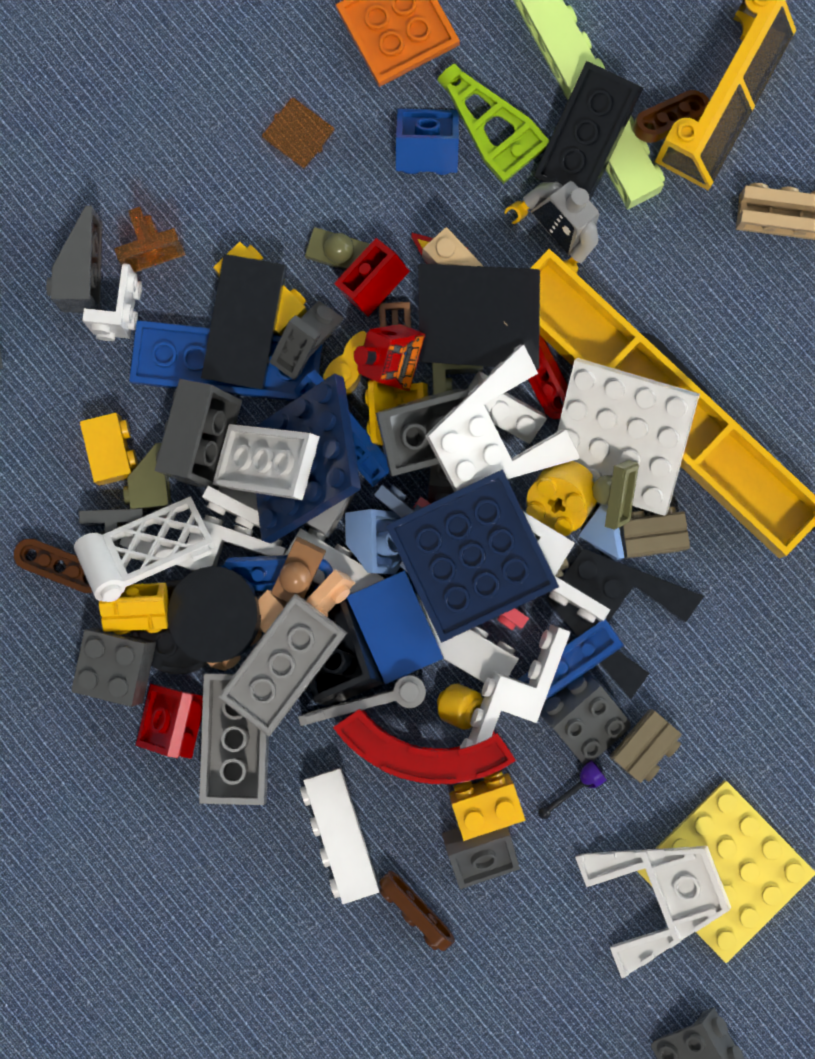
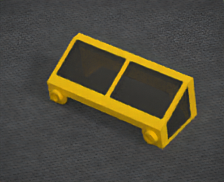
(700, 148)

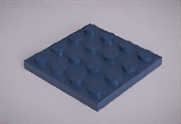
(334, 467)
(472, 556)

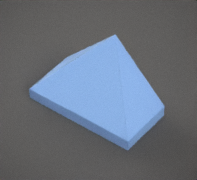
(601, 537)

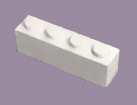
(341, 836)

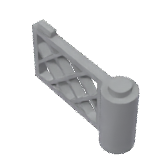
(407, 691)

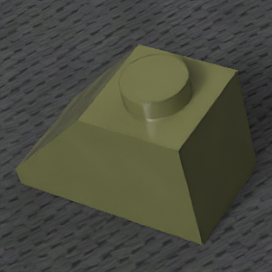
(147, 487)

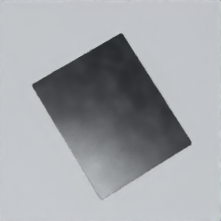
(466, 310)

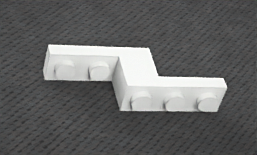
(239, 537)
(556, 549)
(515, 696)

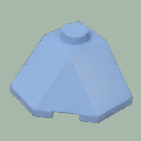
(371, 541)

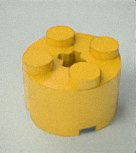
(562, 497)

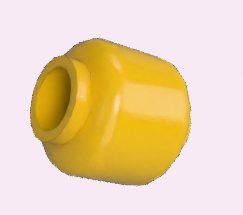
(458, 704)

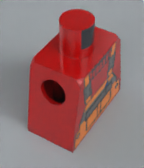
(390, 355)

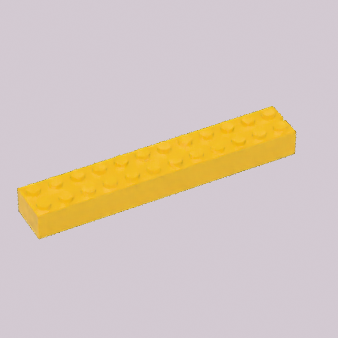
(718, 449)

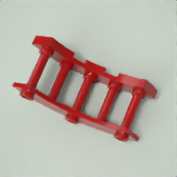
(419, 762)

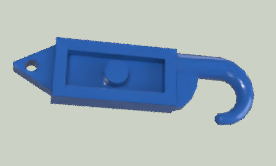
(264, 570)

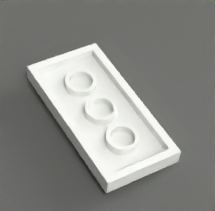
(266, 461)

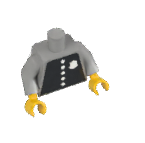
(565, 215)

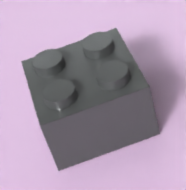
(113, 667)

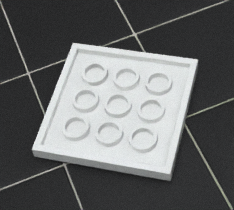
(632, 418)

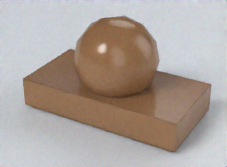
(298, 570)

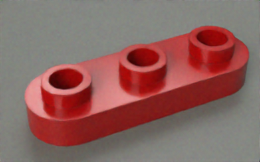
(552, 388)

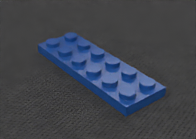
(177, 352)

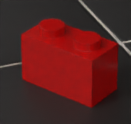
(372, 277)

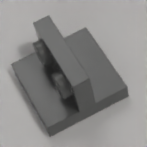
(480, 856)

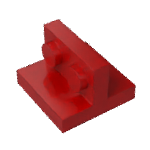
(170, 722)

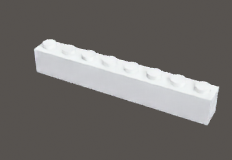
(467, 651)

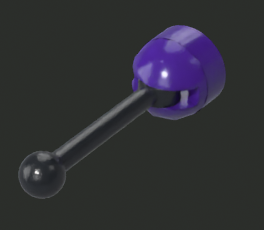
(589, 777)

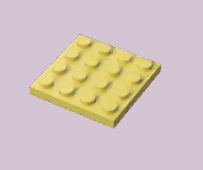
(751, 860)

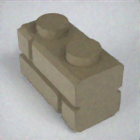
(654, 534)
(646, 746)

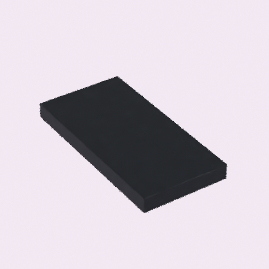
(589, 129)
(244, 321)

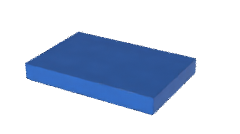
(395, 627)

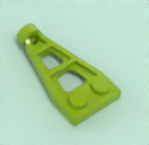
(516, 150)

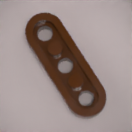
(658, 120)
(46, 563)
(416, 911)

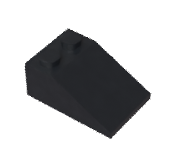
(350, 666)

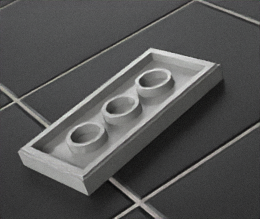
(282, 664)

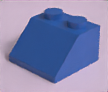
(427, 141)

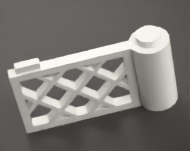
(107, 571)

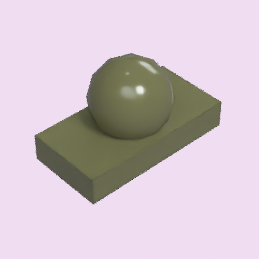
(334, 248)
(617, 493)

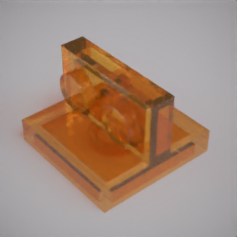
(151, 247)

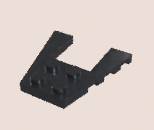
(609, 585)

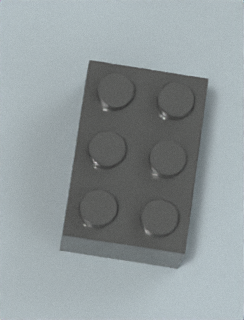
(196, 433)

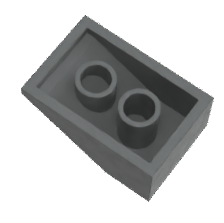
(77, 269)
(405, 429)

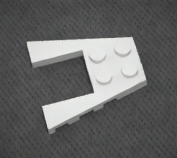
(470, 444)
(685, 889)

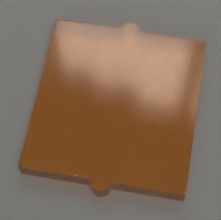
(298, 133)

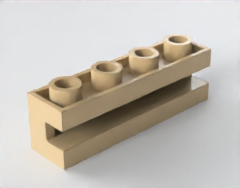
(776, 211)

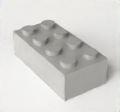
(231, 751)

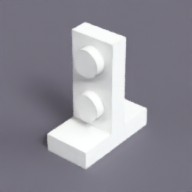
(512, 413)

